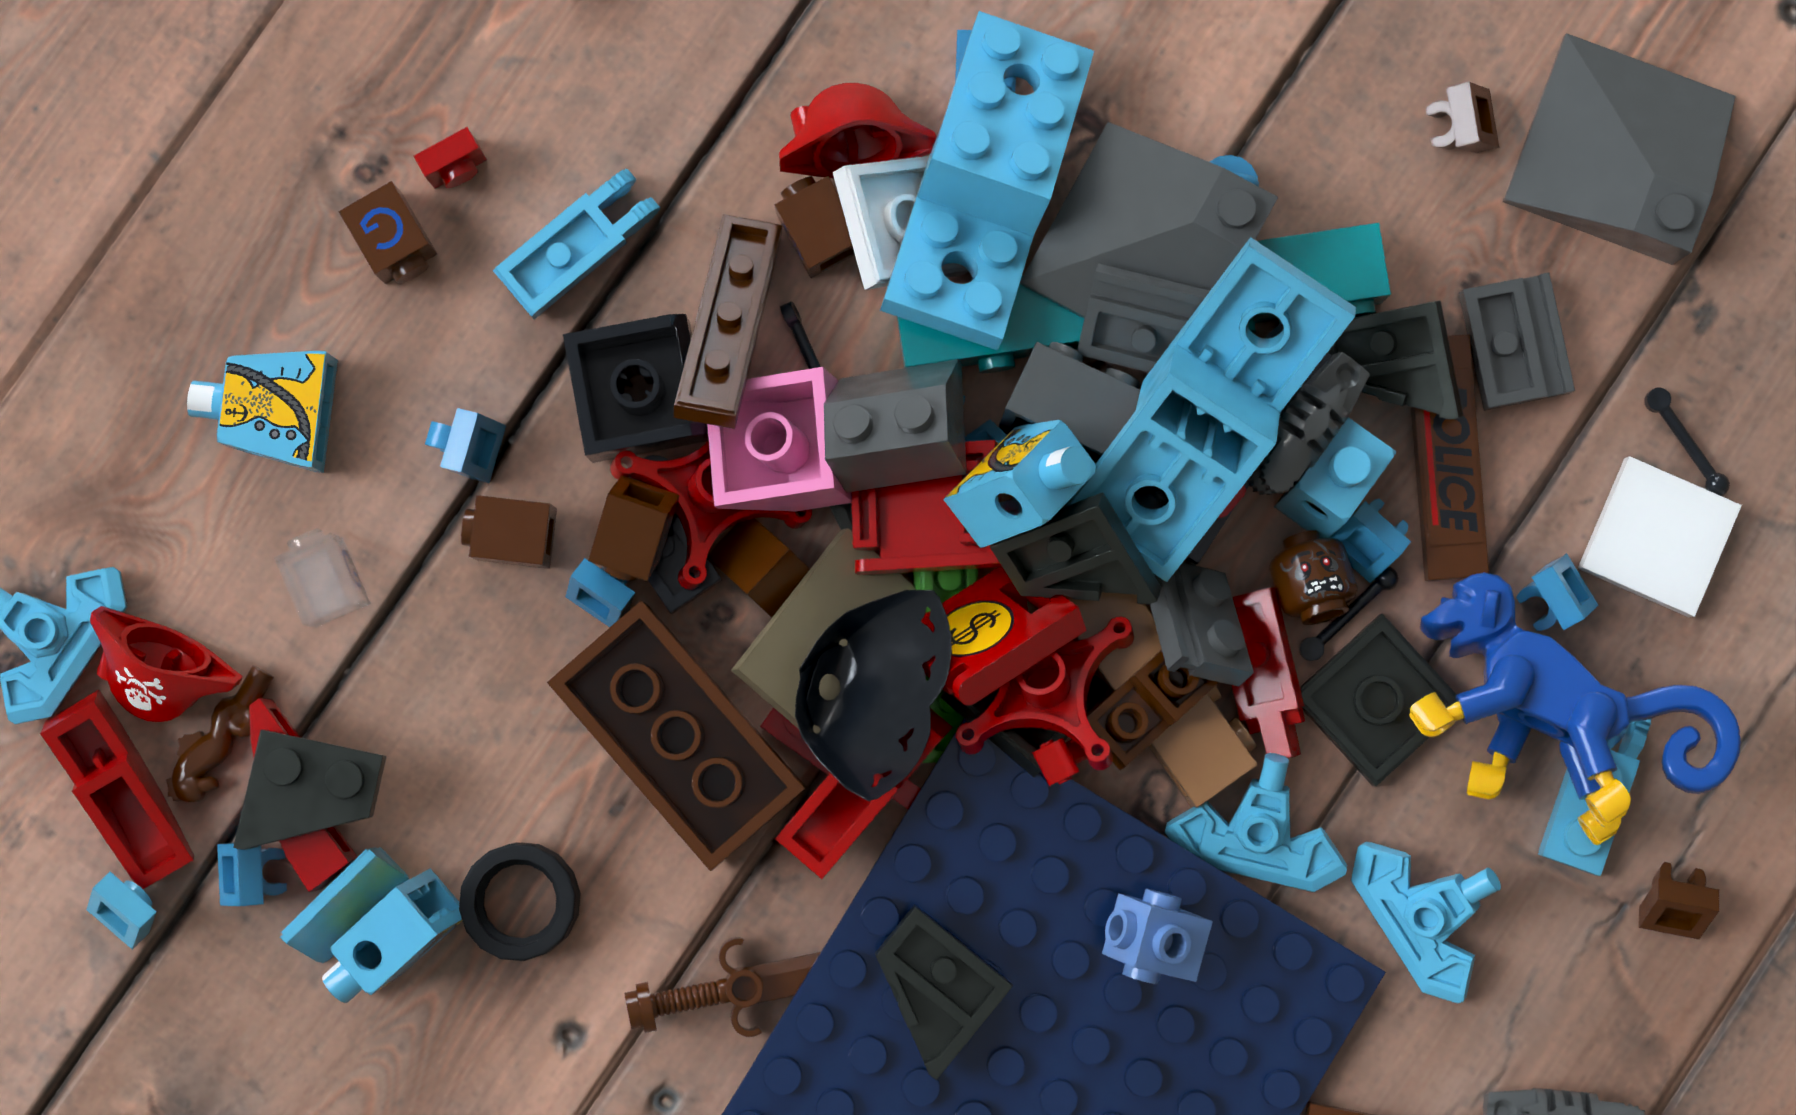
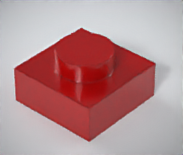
(451, 160)

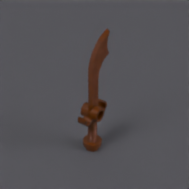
(741, 986)

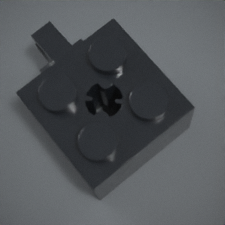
(601, 366)

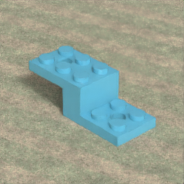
(988, 180)
(1215, 403)

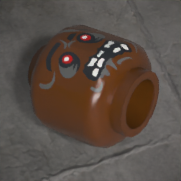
(1313, 578)

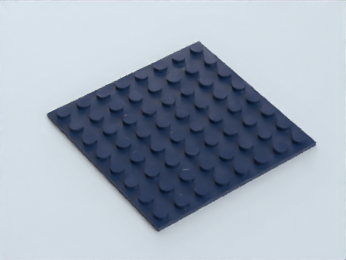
(1029, 888)

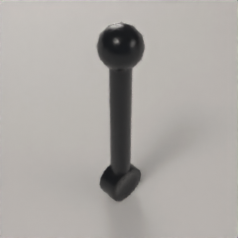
(794, 321)
(1659, 401)
(1313, 647)

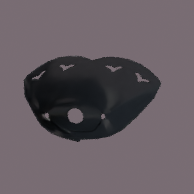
(880, 690)

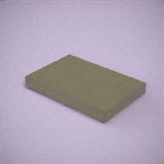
(817, 601)

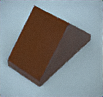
(759, 564)

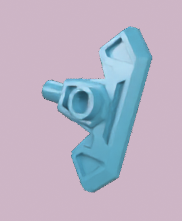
(55, 641)
(1259, 836)
(1422, 916)

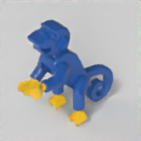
(1545, 688)

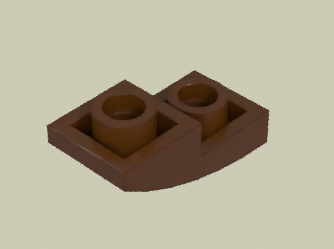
(1146, 708)

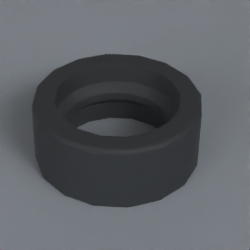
(473, 895)

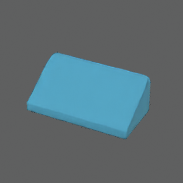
(343, 903)

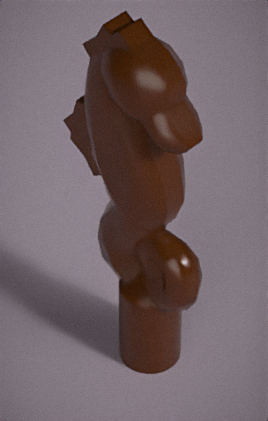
(204, 752)

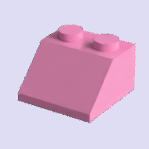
(777, 447)

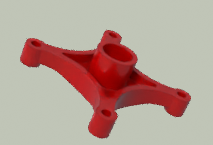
(701, 520)
(1053, 696)

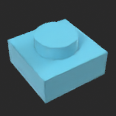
(122, 909)

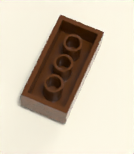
(677, 735)

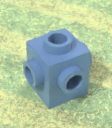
(1156, 937)

